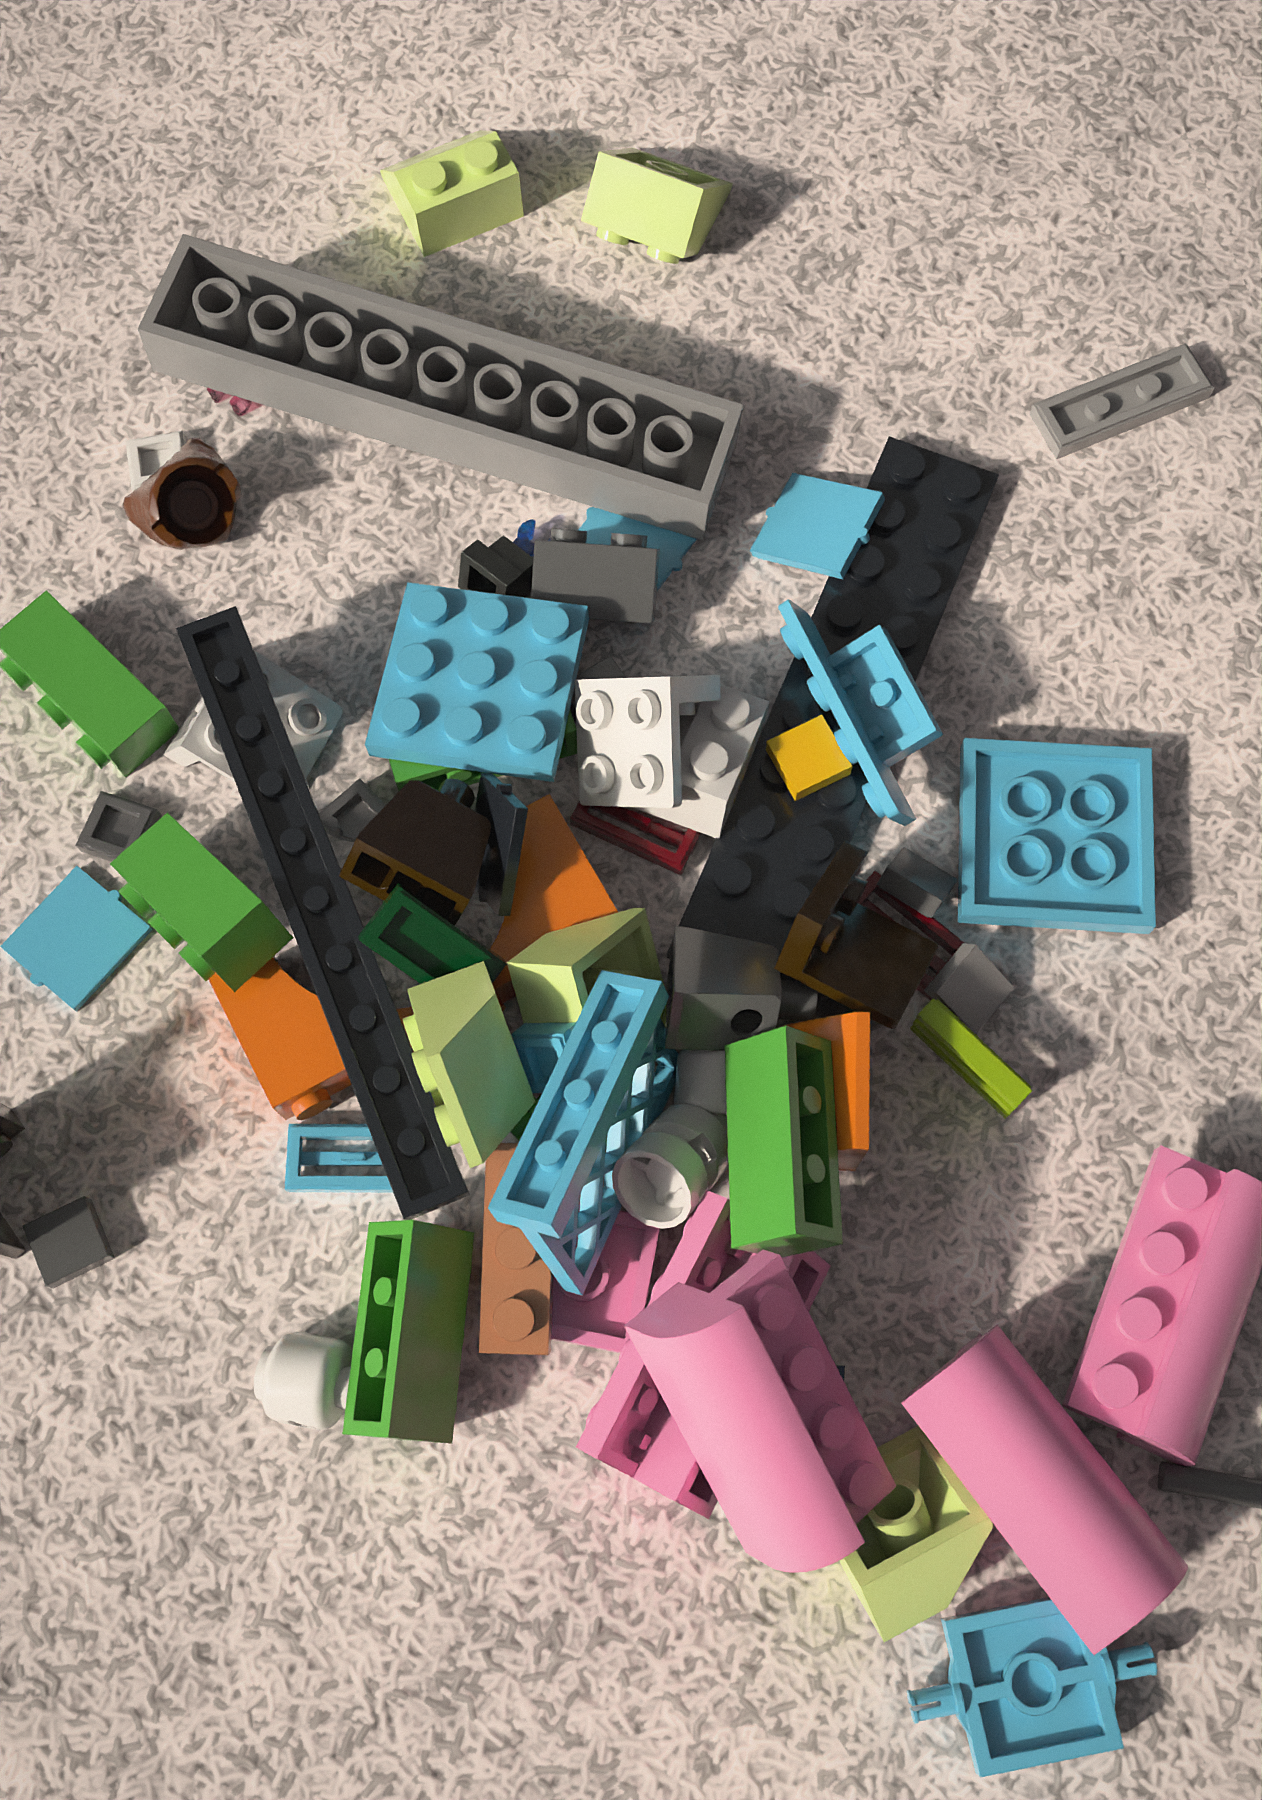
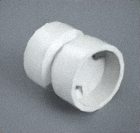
(671, 1166)

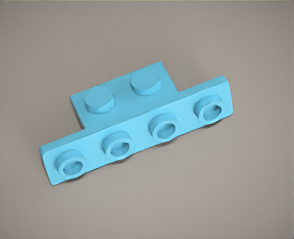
(873, 702)

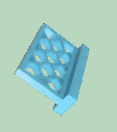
(580, 1106)

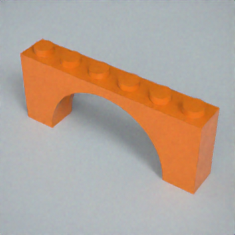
(285, 1023)

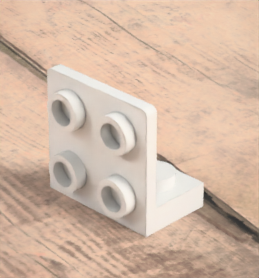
(304, 712)
(633, 737)

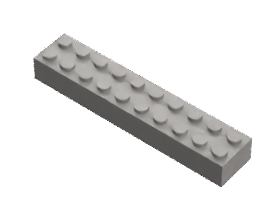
(441, 386)

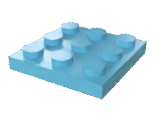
(478, 682)
(1056, 836)

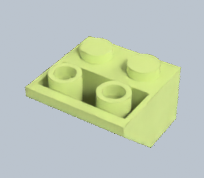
(467, 1060)

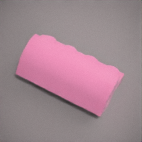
(1172, 1307)
(765, 1414)
(631, 1421)
(1046, 1489)

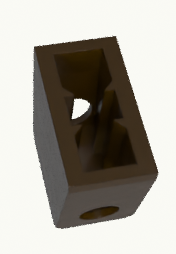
(426, 844)

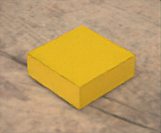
(808, 757)

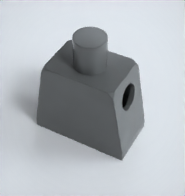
(727, 991)

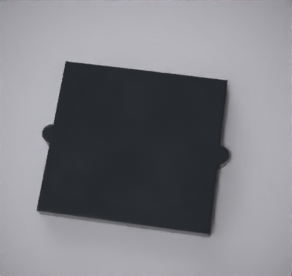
(504, 846)

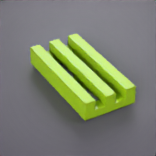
(970, 1058)

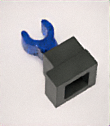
(501, 567)

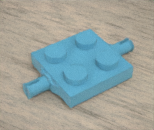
(1029, 1687)

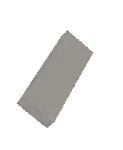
(1121, 401)

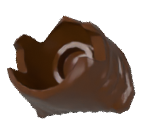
(187, 499)

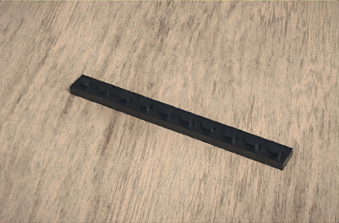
(322, 916)

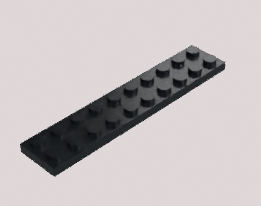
(899, 580)

